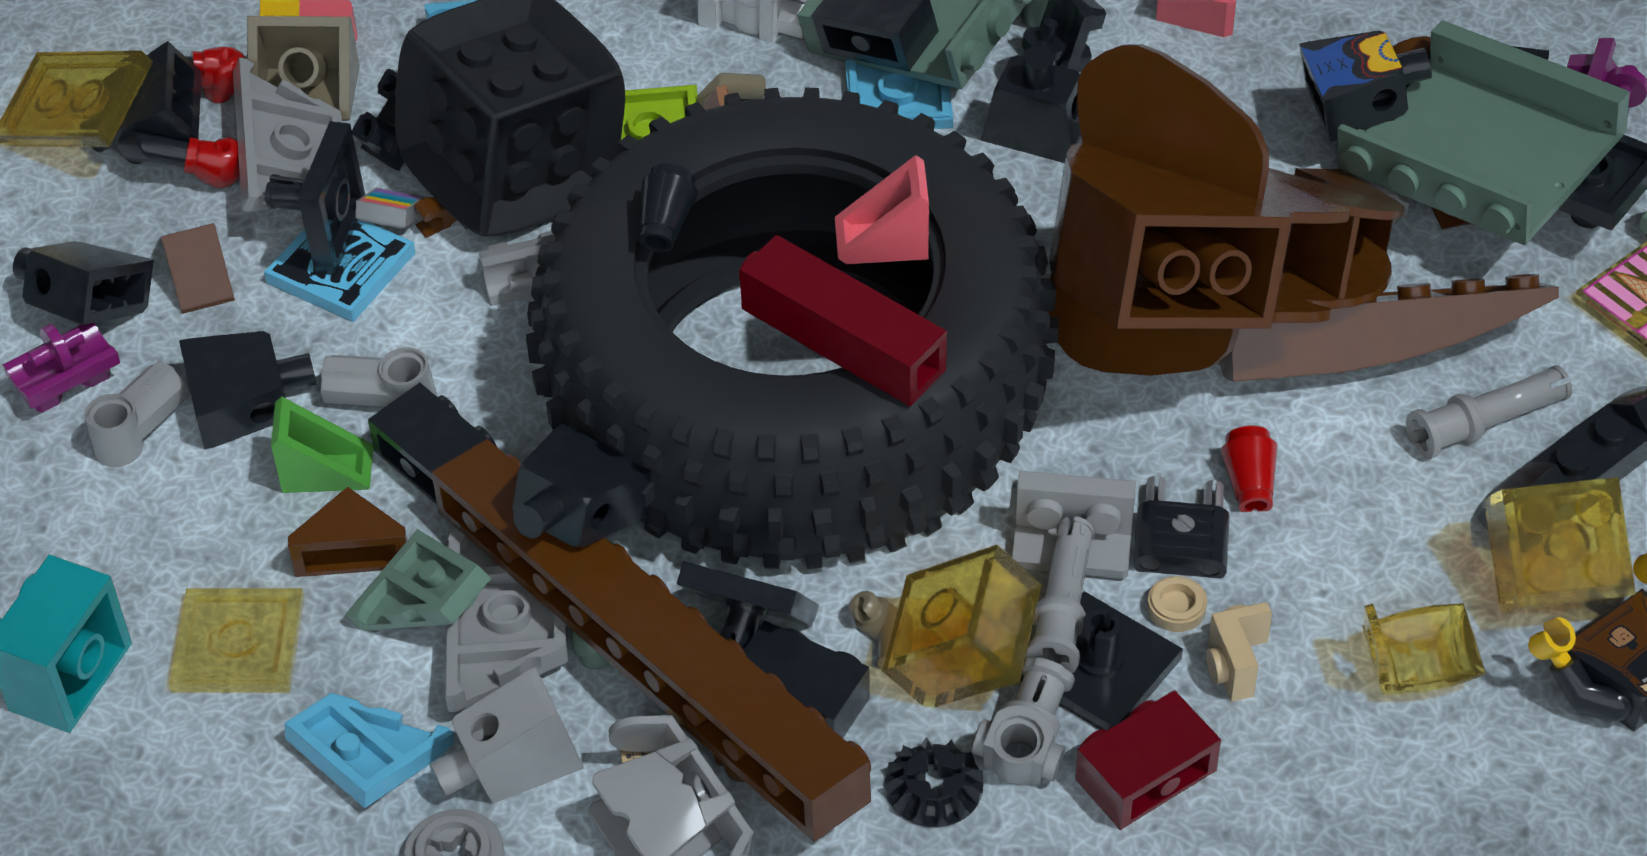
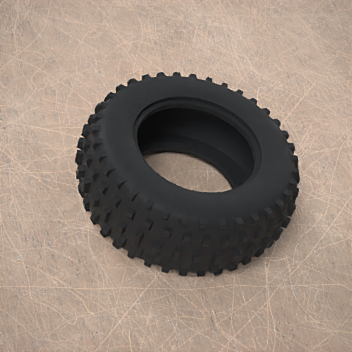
(792, 458)

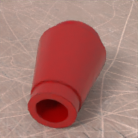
(1251, 466)

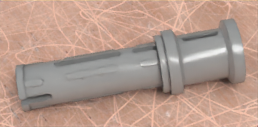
(1467, 417)
(1060, 614)

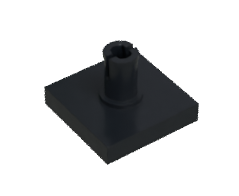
(1610, 186)
(324, 197)
(746, 600)
(1117, 665)

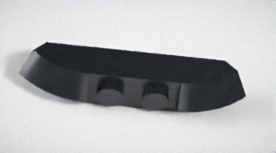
(1599, 448)

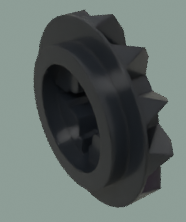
(913, 795)

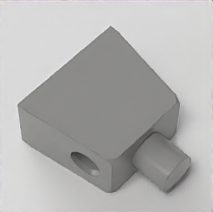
(509, 742)

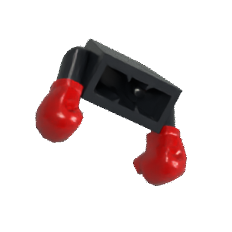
(166, 114)

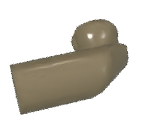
(747, 85)
(875, 618)

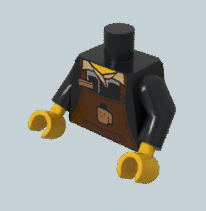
(1606, 662)

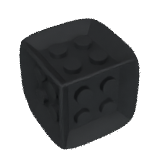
(506, 110)

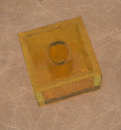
(1559, 545)
(962, 627)

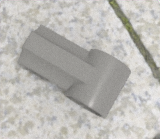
(374, 380)
(124, 419)

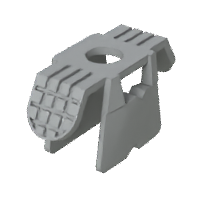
(658, 799)

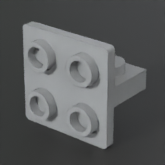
(1050, 497)

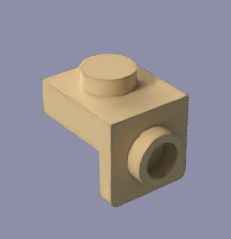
(1230, 651)

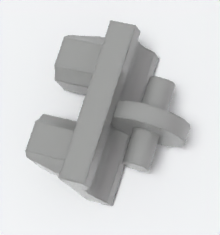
(511, 268)

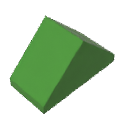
(316, 453)

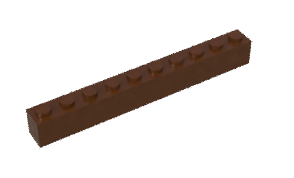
(664, 650)

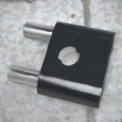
(1182, 535)

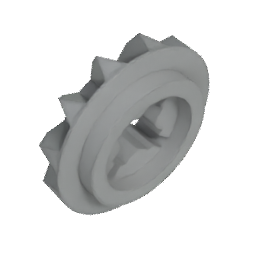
(449, 829)

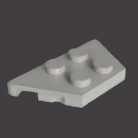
(275, 132)
(498, 635)

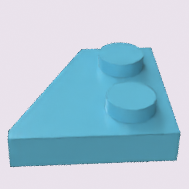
(364, 746)

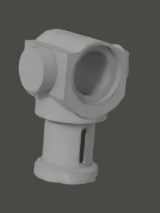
(1028, 723)

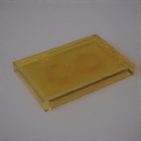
(73, 98)

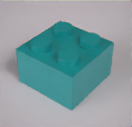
(60, 642)

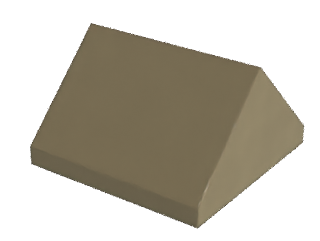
(309, 53)

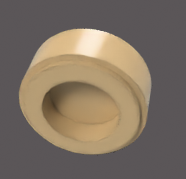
(1177, 604)

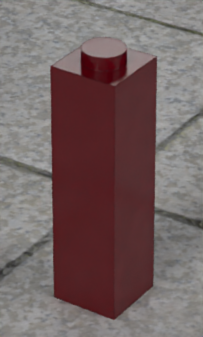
(843, 320)

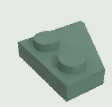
(419, 588)

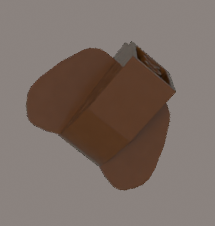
(1186, 233)

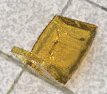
(1422, 648)

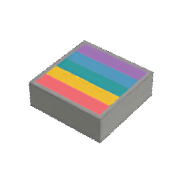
(388, 208)

